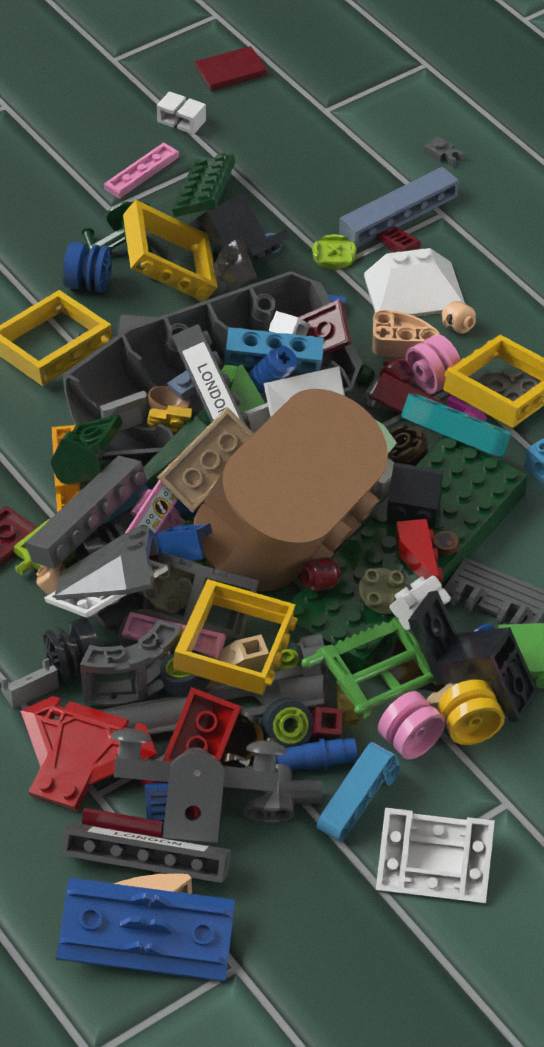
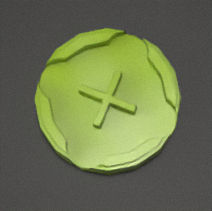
(334, 252)

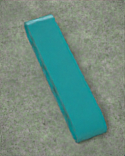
(456, 424)

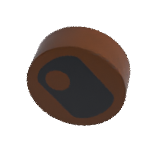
(446, 543)

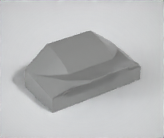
(131, 409)

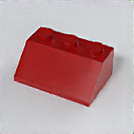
(203, 724)

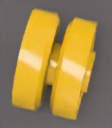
(471, 712)

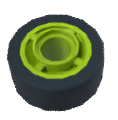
(179, 682)
(281, 710)

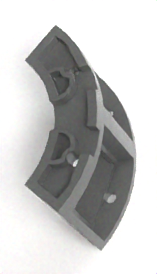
(237, 620)
(144, 683)

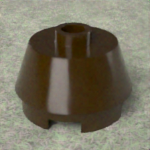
(410, 445)

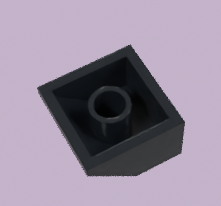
(414, 493)

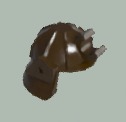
(243, 733)

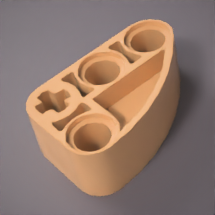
(397, 332)

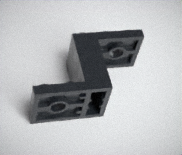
(236, 221)
(473, 656)

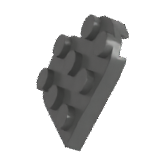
(507, 384)

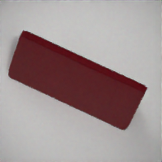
(394, 393)
(122, 822)

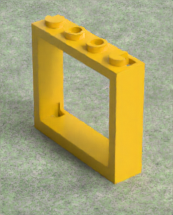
(143, 217)
(64, 357)
(490, 402)
(247, 603)

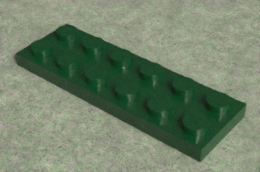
(204, 185)

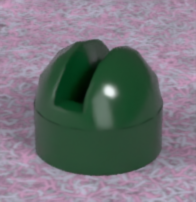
(365, 374)

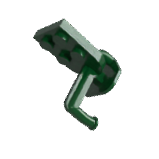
(116, 221)
(77, 451)

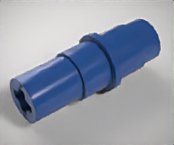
(320, 754)

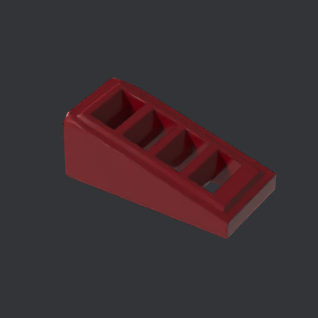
(402, 243)

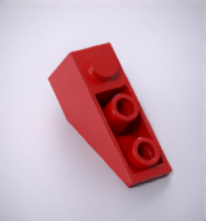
(416, 549)

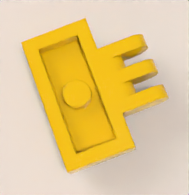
(173, 417)

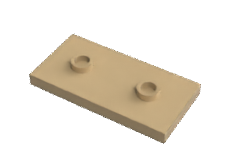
(204, 459)

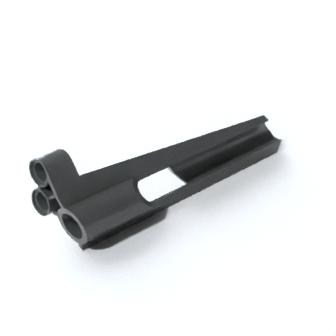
(298, 683)

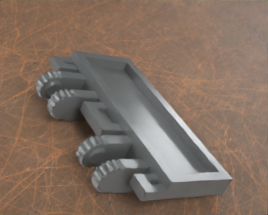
(496, 593)

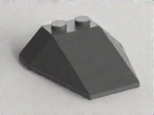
(113, 569)

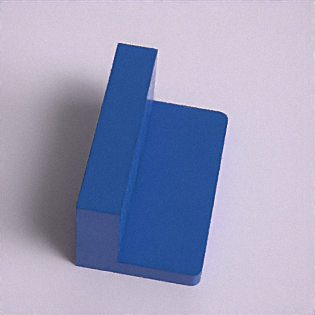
(184, 540)

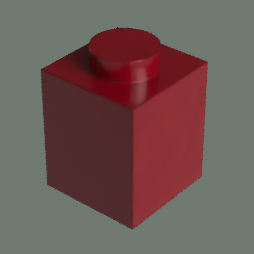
(326, 723)

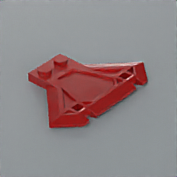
(73, 749)

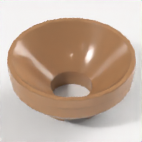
(161, 397)

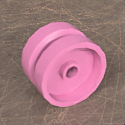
(431, 361)
(411, 725)

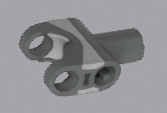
(280, 805)

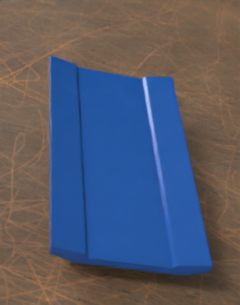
(146, 929)

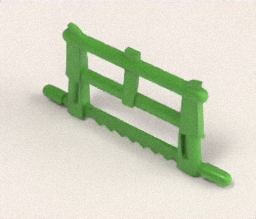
(349, 682)

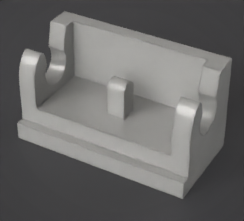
(31, 685)

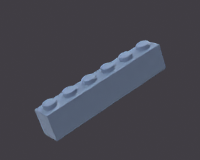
(399, 206)

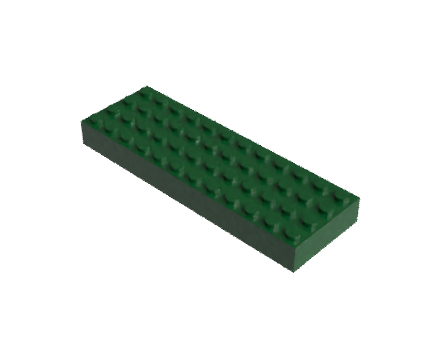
(473, 503)

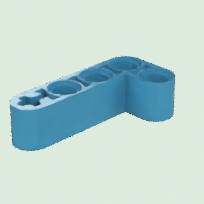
(357, 790)

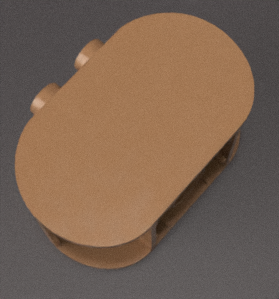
(294, 489)

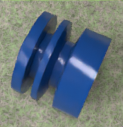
(85, 266)

